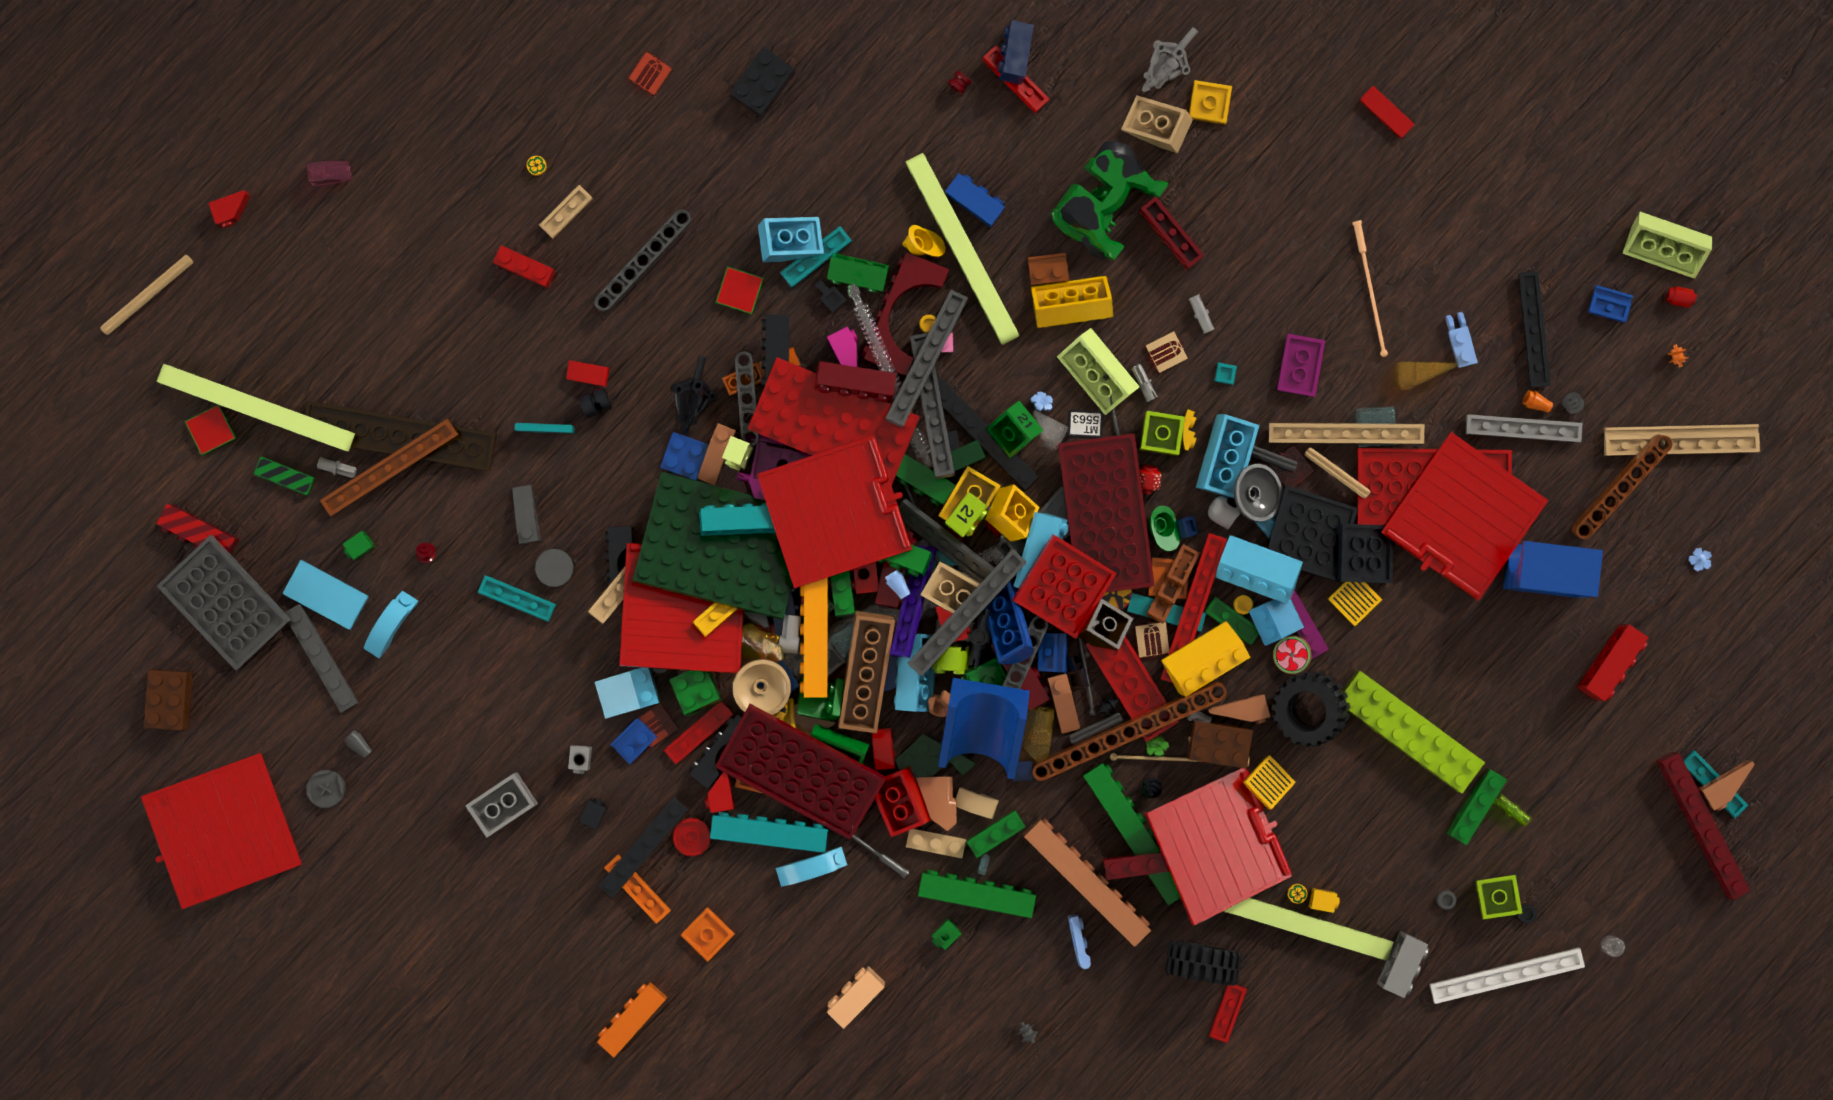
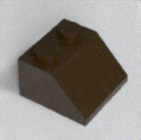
(1106, 627)

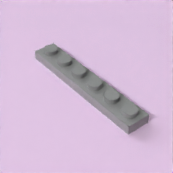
(1523, 428)

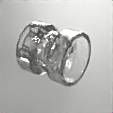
(1608, 946)

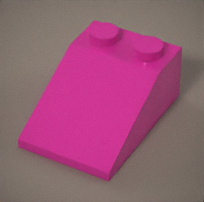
(844, 346)

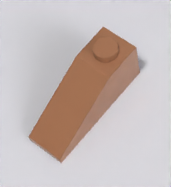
(713, 461)
(1063, 703)
(1247, 709)
(1723, 788)

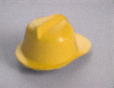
(924, 241)

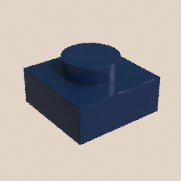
(1187, 527)
(1024, 771)

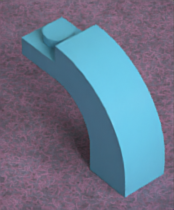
(388, 624)
(811, 867)

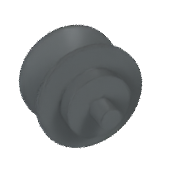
(1573, 403)
(1027, 1032)

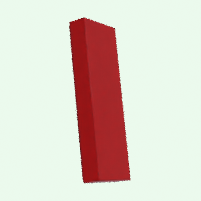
(1386, 112)
(1227, 1013)

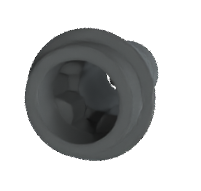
(357, 743)

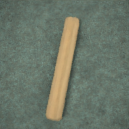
(1337, 473)

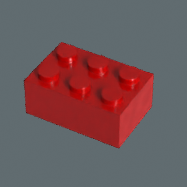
(901, 802)

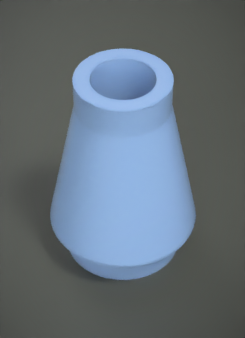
(897, 584)

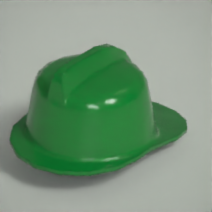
(1164, 528)

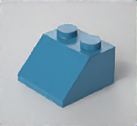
(1275, 620)

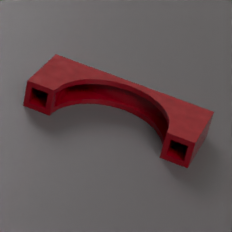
(913, 273)

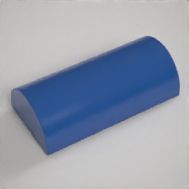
(1009, 627)

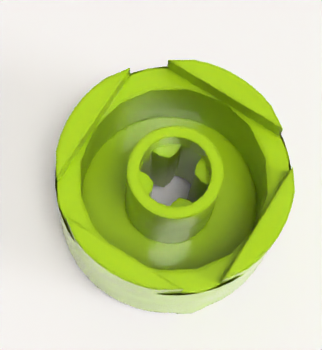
(953, 659)

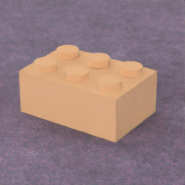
(855, 996)

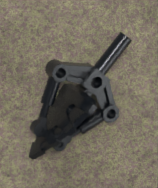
(688, 408)

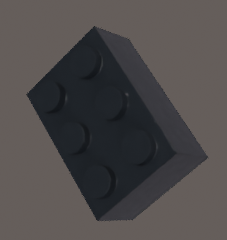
(762, 82)

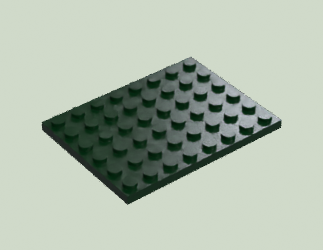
(720, 569)

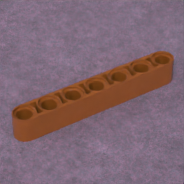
(1630, 484)

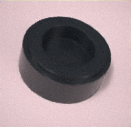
(1529, 914)

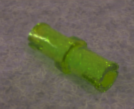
(1512, 809)

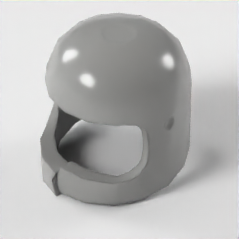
(1222, 512)

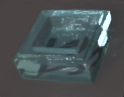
(983, 864)

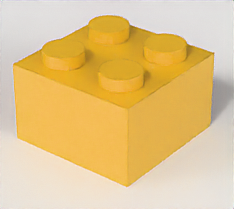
(1012, 513)

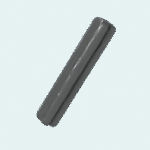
(1274, 458)
(1095, 728)

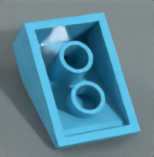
(790, 238)
(627, 692)

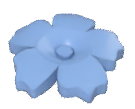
(1042, 402)
(1700, 560)

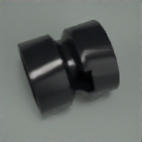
(595, 402)

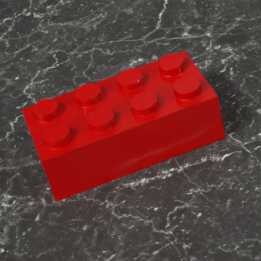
(1613, 662)

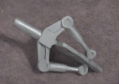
(1163, 65)

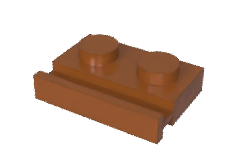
(1048, 269)

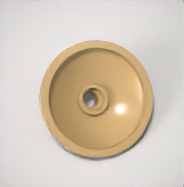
(771, 696)

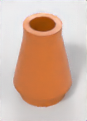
(1536, 401)

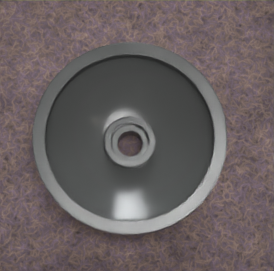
(1264, 490)

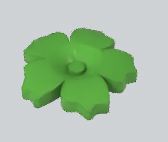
(1157, 746)

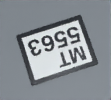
(1085, 423)

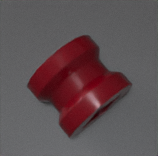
(959, 82)

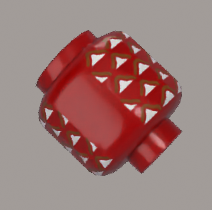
(1150, 479)

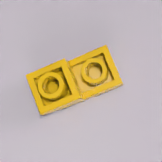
(1188, 439)

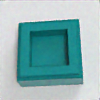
(1225, 373)

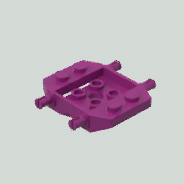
(765, 459)

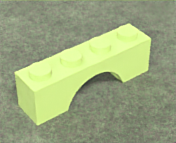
(737, 453)

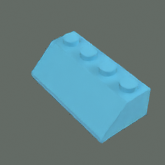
(1226, 454)
(1041, 530)
(1259, 569)
(911, 688)

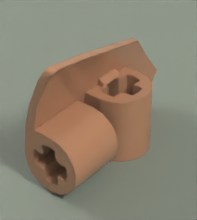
(939, 800)

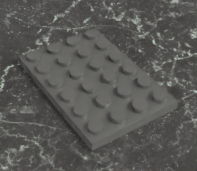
(223, 602)

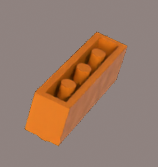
(632, 1019)

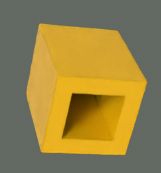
(1323, 900)

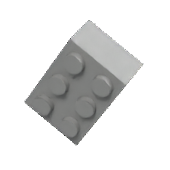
(501, 804)
(1403, 964)

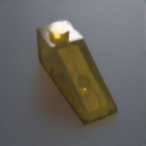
(1414, 373)

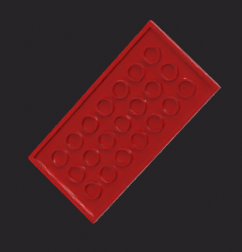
(820, 421)
(1393, 473)

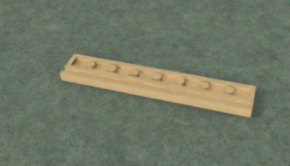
(1685, 439)

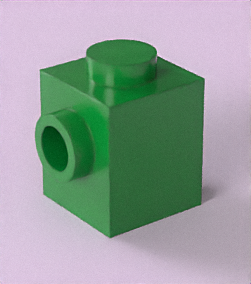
(945, 934)

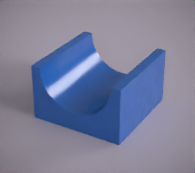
(1554, 570)
(985, 722)

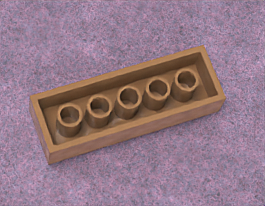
(866, 671)

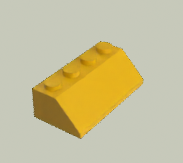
(1072, 301)
(1205, 659)

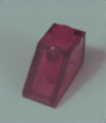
(328, 172)

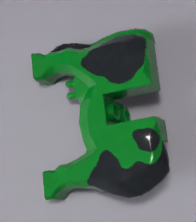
(1089, 215)

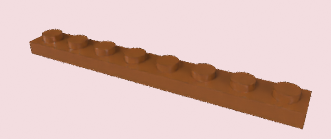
(389, 467)

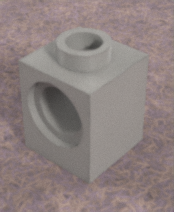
(585, 751)

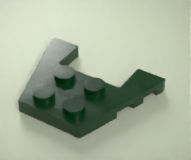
(924, 758)

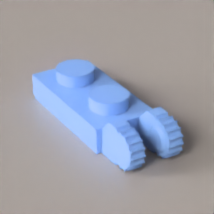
(1461, 341)
(1079, 942)

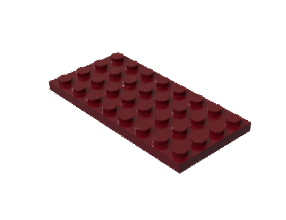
(1108, 507)
(800, 771)

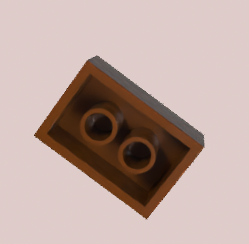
(168, 700)
(1220, 744)

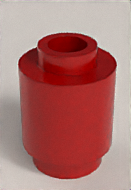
(1681, 296)

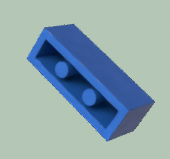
(975, 199)

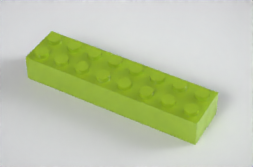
(1411, 732)

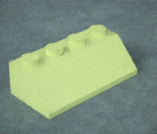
(1668, 245)
(1091, 361)

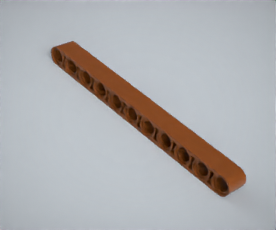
(1135, 723)

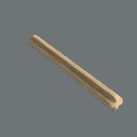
(147, 294)

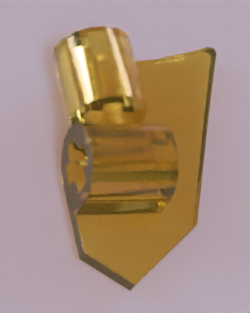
(760, 644)
(1038, 732)

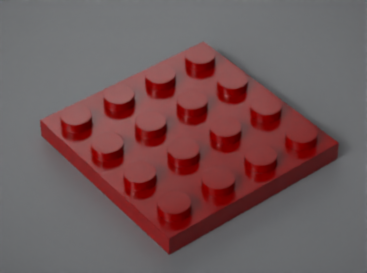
(1064, 586)

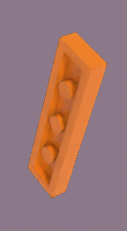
(642, 894)

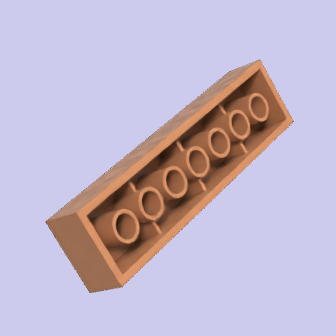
(1089, 884)

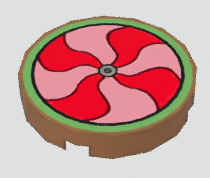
(1292, 654)

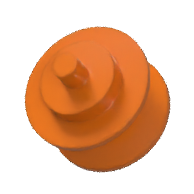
(1677, 355)

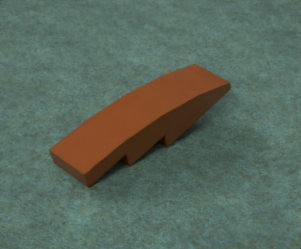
(1173, 583)

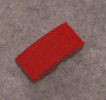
(587, 373)
(883, 749)

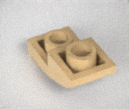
(976, 803)

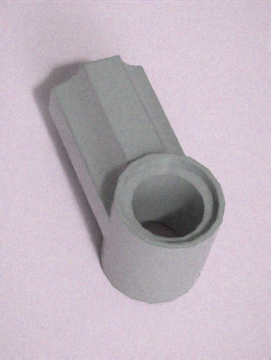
(790, 634)

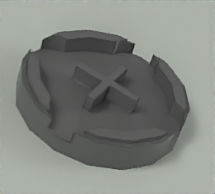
(554, 567)
(325, 788)

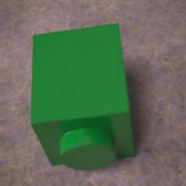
(358, 546)

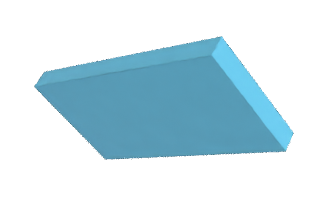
(325, 594)

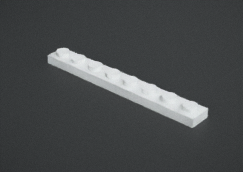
(1506, 975)

